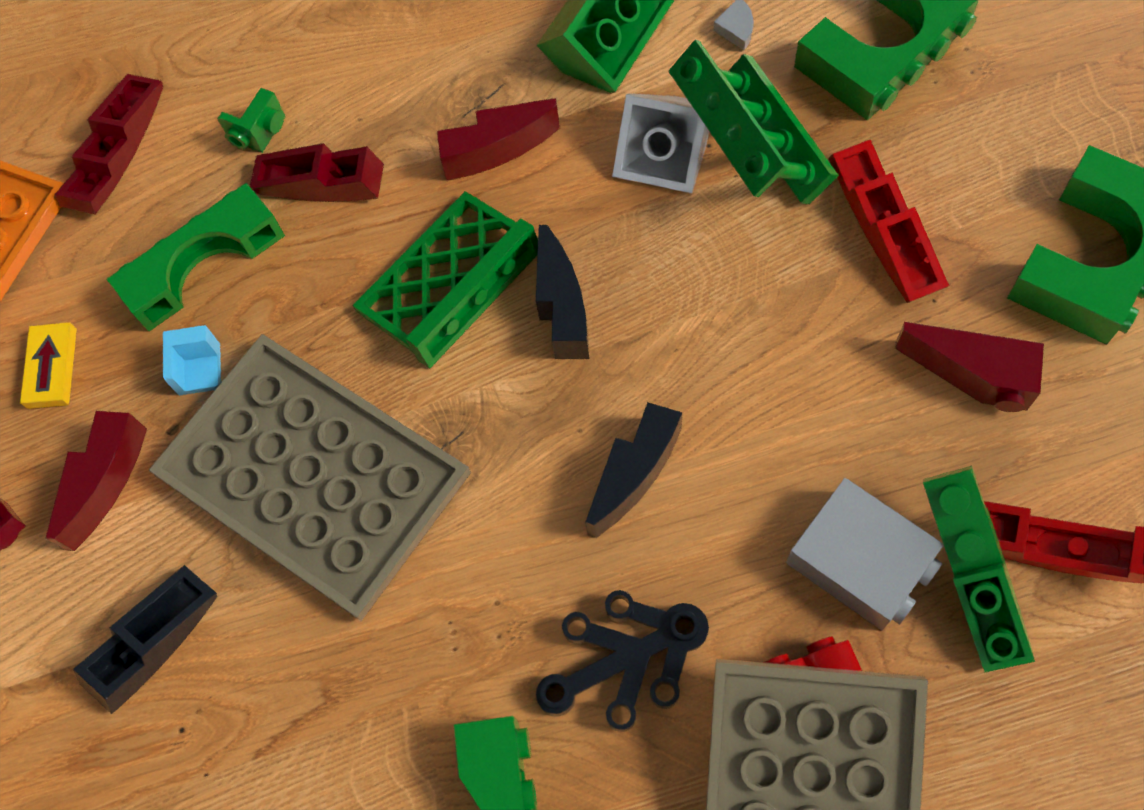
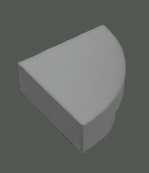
(736, 24)

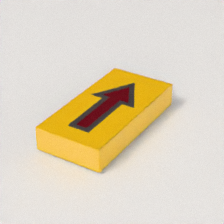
(48, 365)

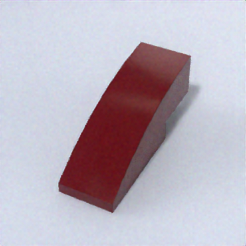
(497, 137)
(318, 174)
(95, 477)

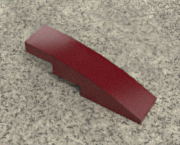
(108, 150)

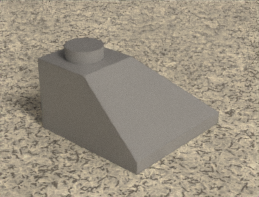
(660, 142)

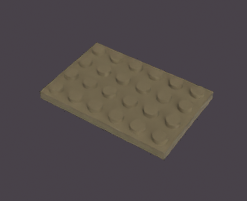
(311, 475)

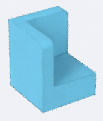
(191, 360)

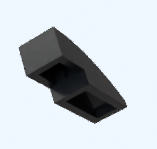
(560, 298)
(633, 467)
(145, 639)

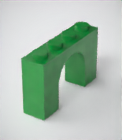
(872, 76)
(1085, 296)

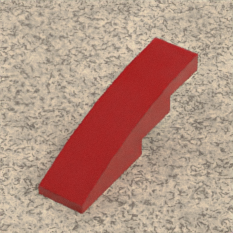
(888, 223)

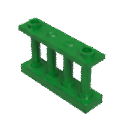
(752, 124)

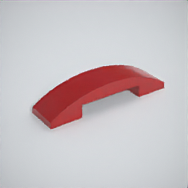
(1068, 545)

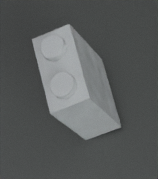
(866, 555)

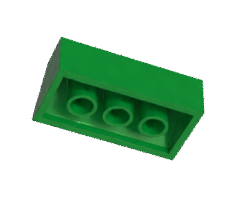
(601, 38)

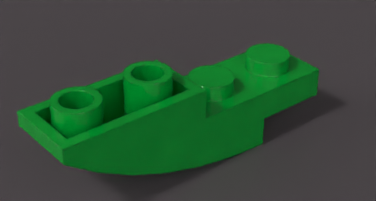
(979, 570)

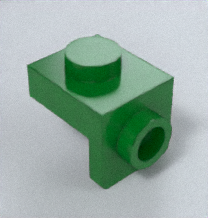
(258, 123)

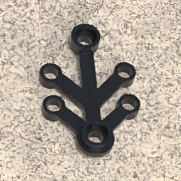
(629, 655)

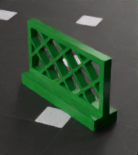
(470, 291)

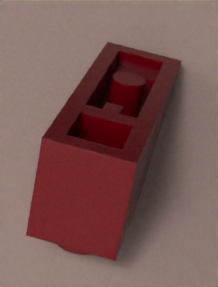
(981, 365)

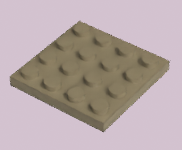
(815, 738)

